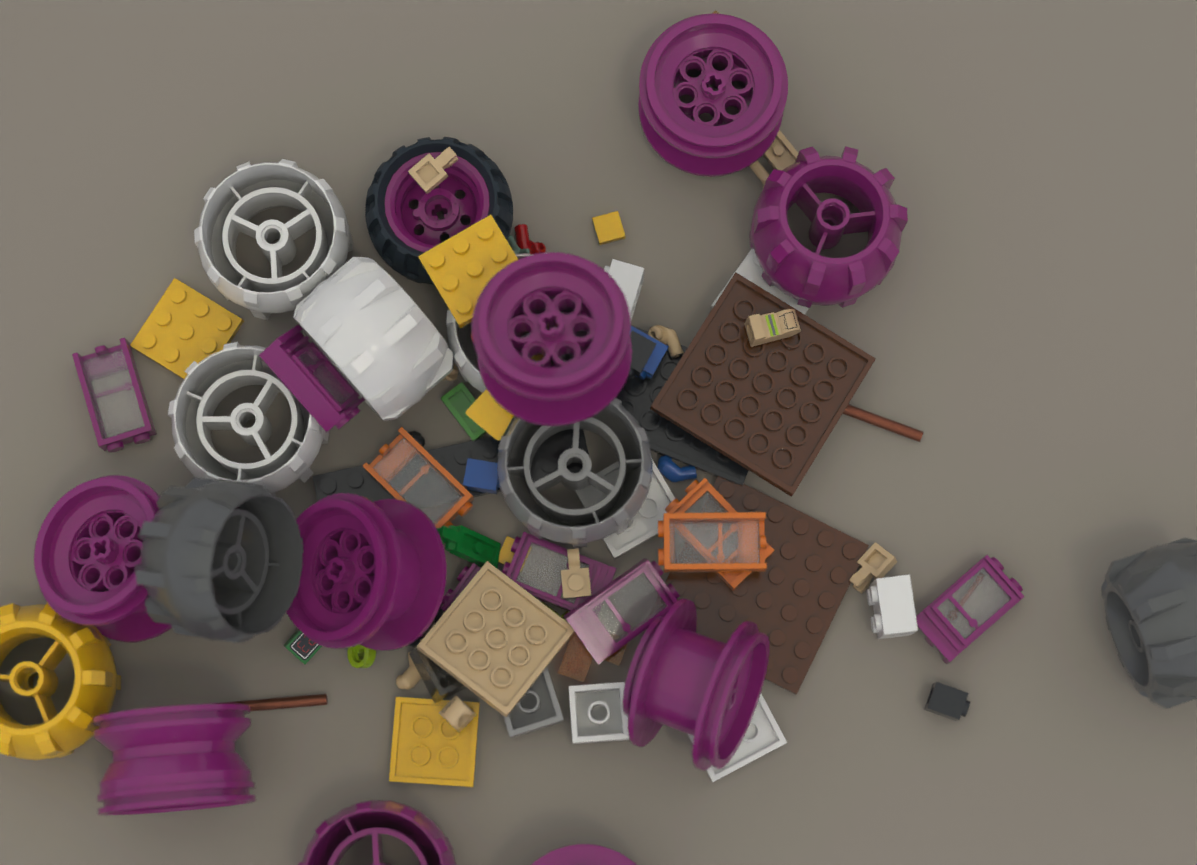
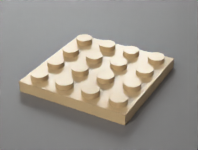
(496, 639)

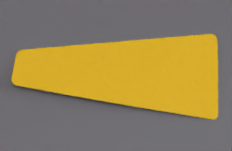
(490, 414)

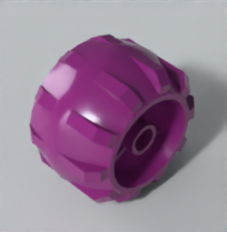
(807, 274)
(378, 818)

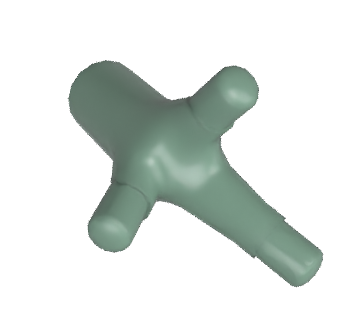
(515, 248)

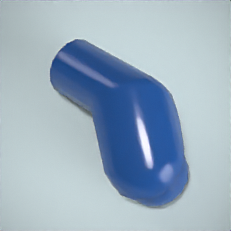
(673, 471)

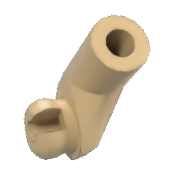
(667, 337)
(409, 678)

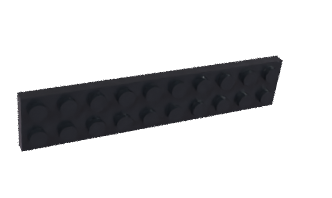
(454, 460)

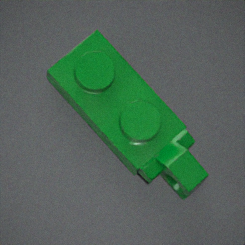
(470, 545)

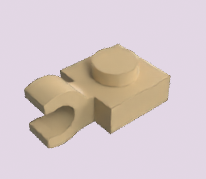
(430, 171)
(873, 564)
(575, 579)

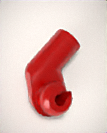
(524, 242)

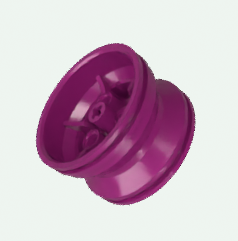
(174, 759)

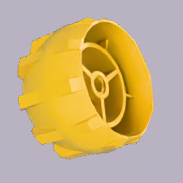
(92, 691)

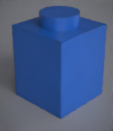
(481, 476)

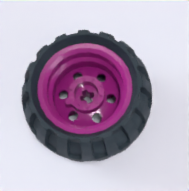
(393, 222)

